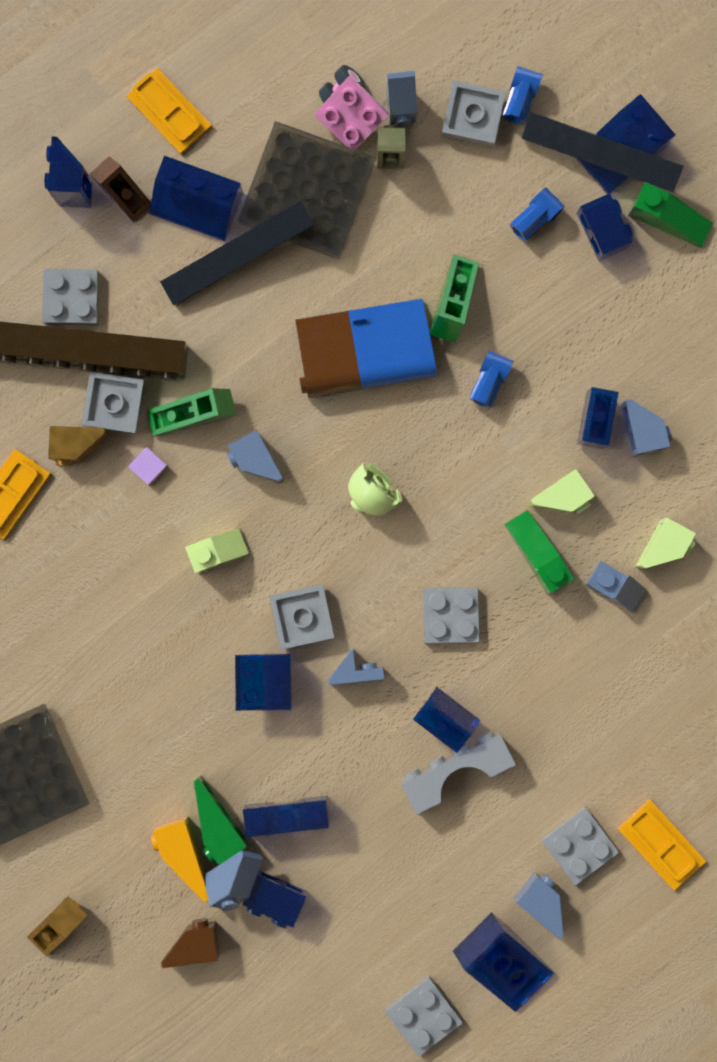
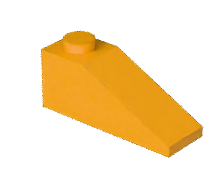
(180, 852)

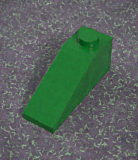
(670, 215)
(454, 299)
(192, 411)
(539, 552)
(218, 829)

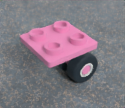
(349, 108)

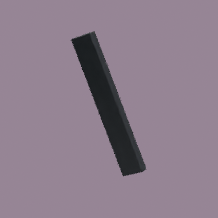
(602, 152)
(237, 253)

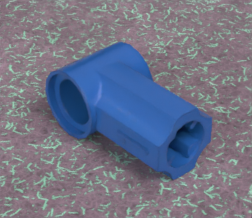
(523, 90)
(542, 210)
(493, 373)

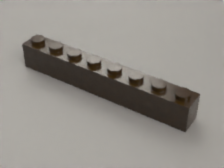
(93, 351)

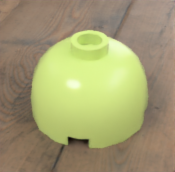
(371, 491)

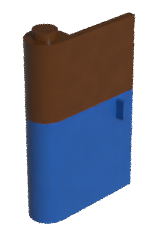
(365, 348)

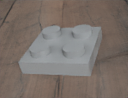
(473, 113)
(70, 296)
(113, 402)
(450, 615)
(302, 617)
(579, 846)
(423, 1016)

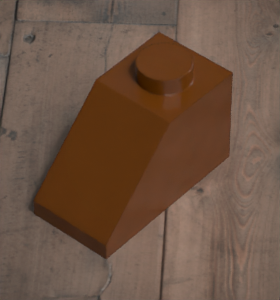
(120, 188)
(194, 946)

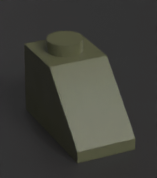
(391, 147)

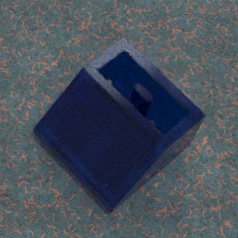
(67, 177)
(263, 681)

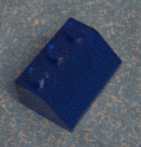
(195, 198)

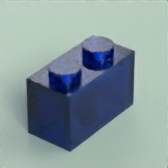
(605, 226)
(597, 418)
(446, 719)
(275, 899)

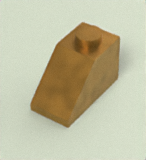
(73, 443)
(57, 925)

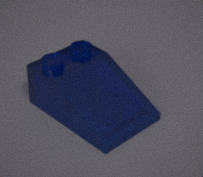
(634, 126)
(502, 962)

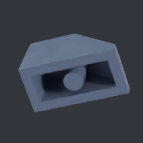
(401, 98)
(644, 429)
(253, 457)
(232, 880)
(542, 902)

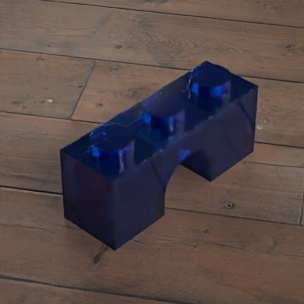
(286, 817)

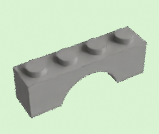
(425, 786)

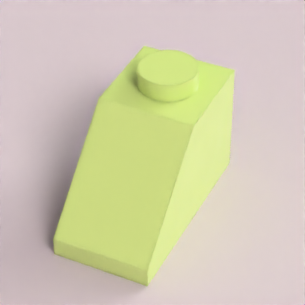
(565, 495)
(667, 544)
(216, 551)

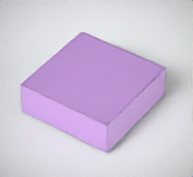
(147, 466)

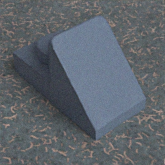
(616, 586)
(347, 674)

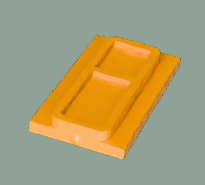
(168, 110)
(19, 485)
(661, 845)

